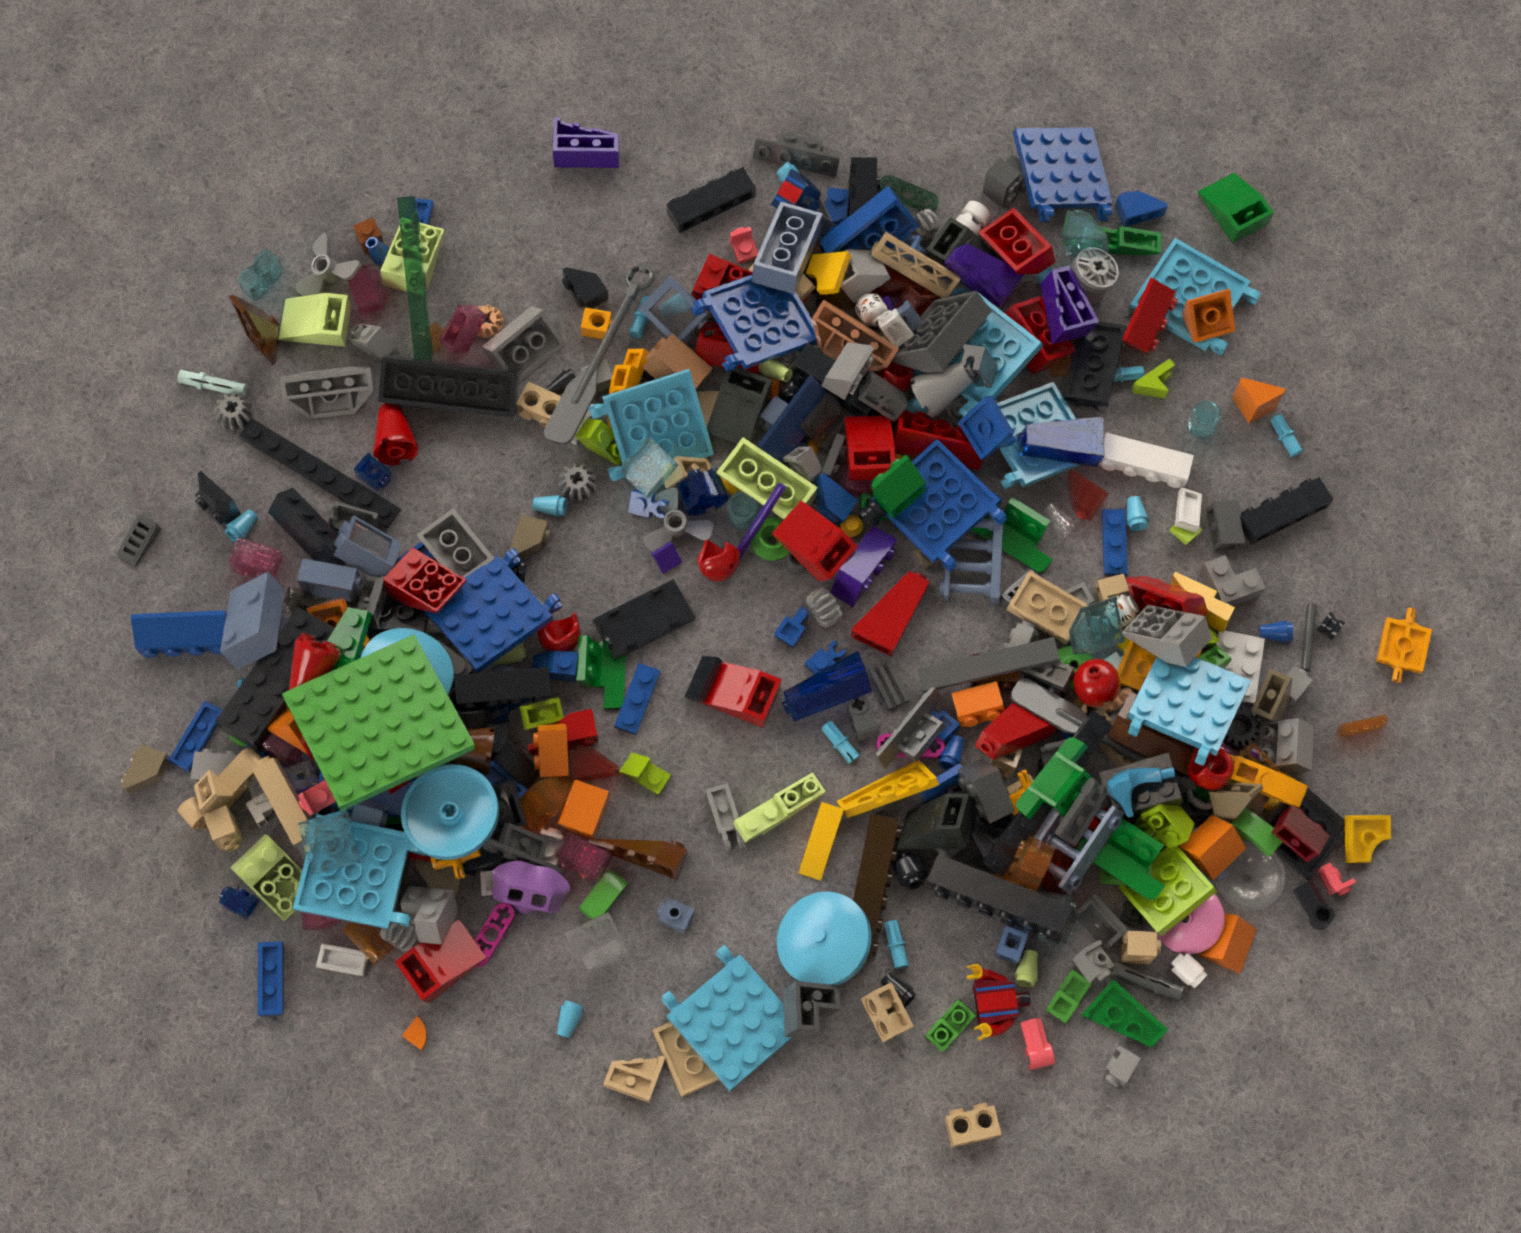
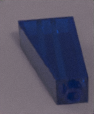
(1065, 441)
(828, 688)

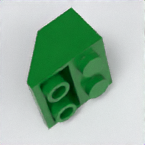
(898, 487)

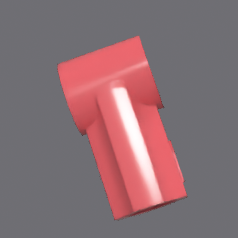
(1037, 1047)

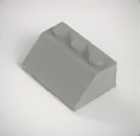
(524, 343)
(455, 544)

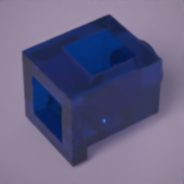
(376, 480)
(238, 901)

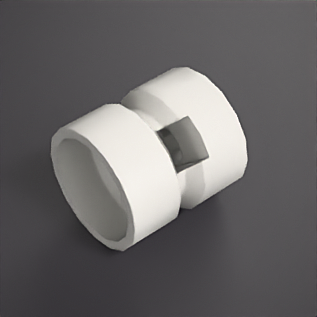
(974, 216)

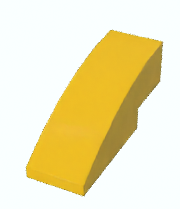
(1218, 611)
(821, 841)

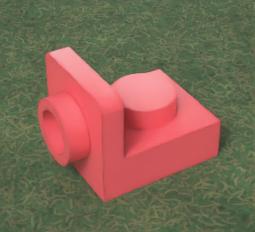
(743, 244)
(316, 798)
(1332, 880)

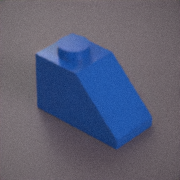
(1138, 207)
(833, 500)
(561, 664)

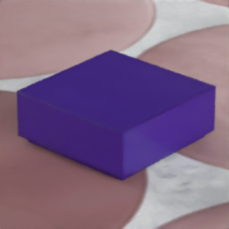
(666, 557)

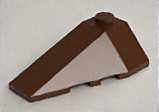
(258, 327)
(1150, 741)
(653, 855)

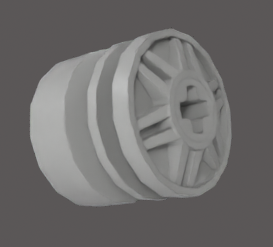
(1095, 273)

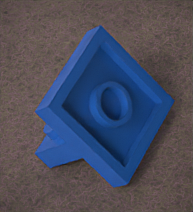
(987, 428)

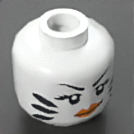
(870, 308)
(1127, 609)

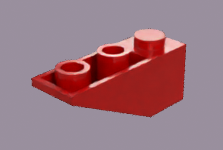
(580, 730)

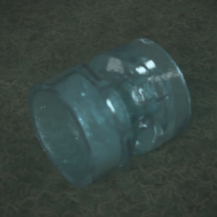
(1204, 419)
(741, 511)

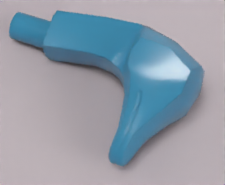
(1123, 783)

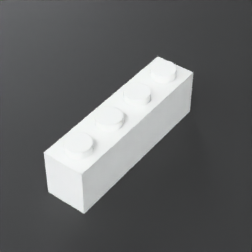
(1146, 460)

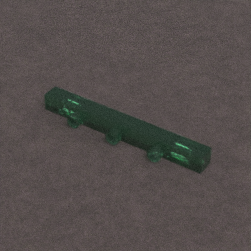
(415, 277)

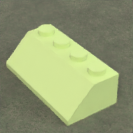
(759, 474)

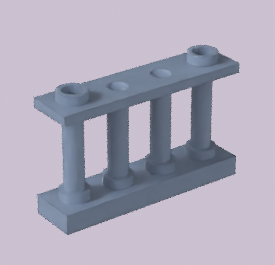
(991, 567)
(1072, 878)

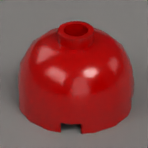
(1096, 682)

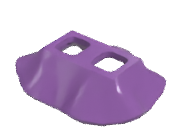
(531, 881)

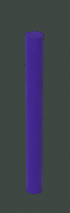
(760, 519)

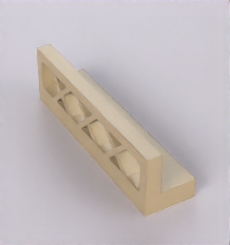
(913, 270)

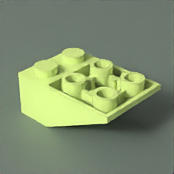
(393, 267)
(316, 319)
(270, 875)

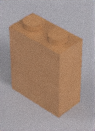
(674, 357)

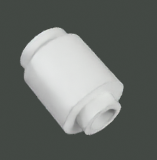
(1188, 970)

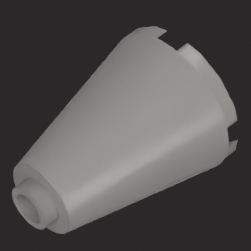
(941, 388)

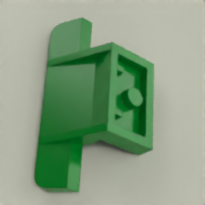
(1021, 535)
(599, 670)
(1057, 782)
(1128, 857)

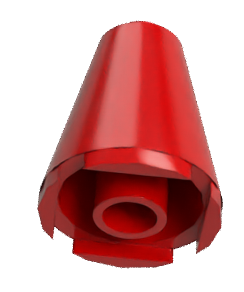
(393, 436)

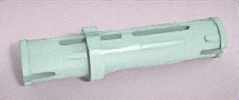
(187, 378)

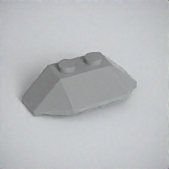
(328, 391)

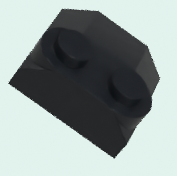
(216, 500)
(509, 805)

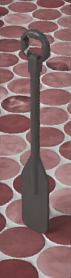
(583, 388)
(1069, 719)

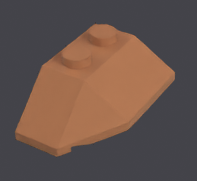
(836, 328)

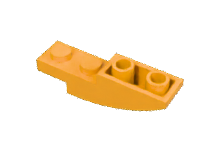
(629, 373)
(1274, 783)

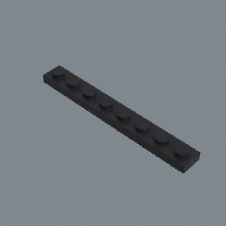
(318, 472)
(1004, 850)

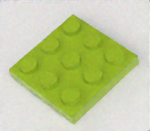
(1183, 891)

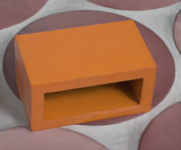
(978, 704)
(552, 750)

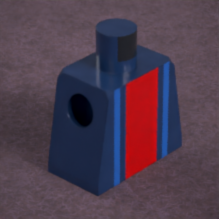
(798, 191)

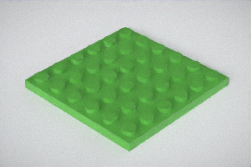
(378, 722)

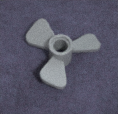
(325, 269)
(700, 529)

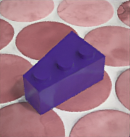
(584, 147)
(983, 273)
(1066, 306)
(862, 566)

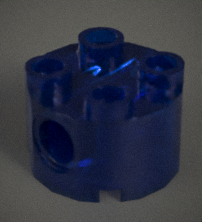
(702, 491)

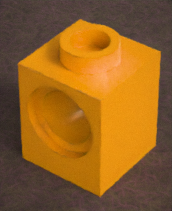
(594, 316)

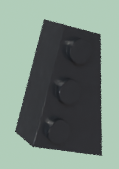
(862, 182)

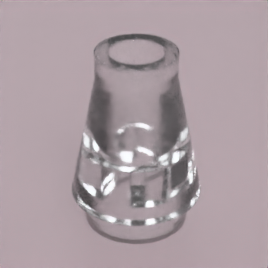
(1060, 521)

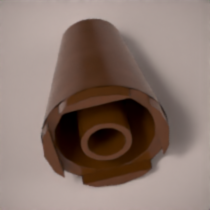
(479, 758)

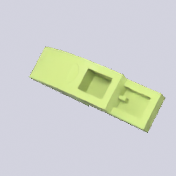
(779, 808)

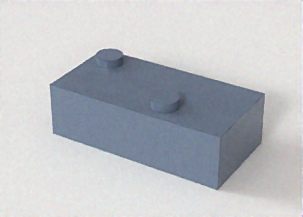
(787, 247)
(252, 620)

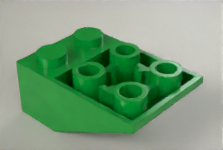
(1236, 206)

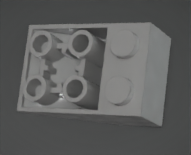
(1169, 634)

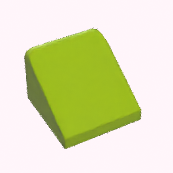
(1184, 535)

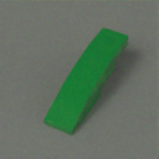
(1133, 241)

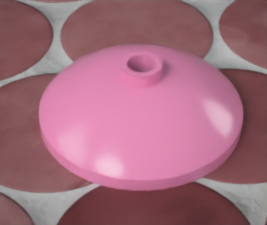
(1200, 931)

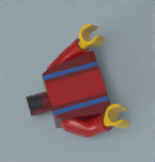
(995, 1001)

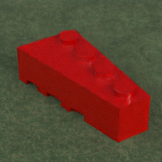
(916, 433)

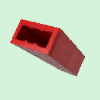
(890, 617)
(1012, 731)

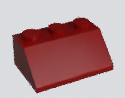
(1018, 244)
(1150, 317)
(1033, 318)
(716, 347)
(1157, 593)

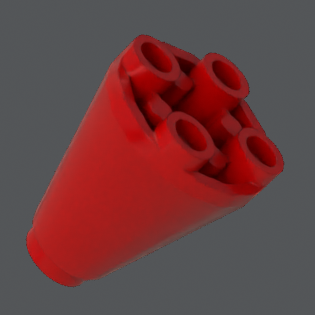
(311, 659)

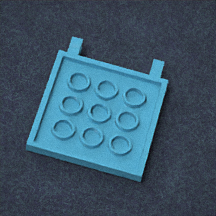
(1191, 277)
(1009, 347)
(1031, 407)
(659, 409)
(1189, 703)
(363, 890)
(730, 1020)

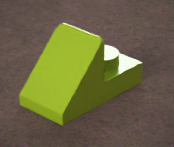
(1152, 382)
(541, 713)
(645, 773)

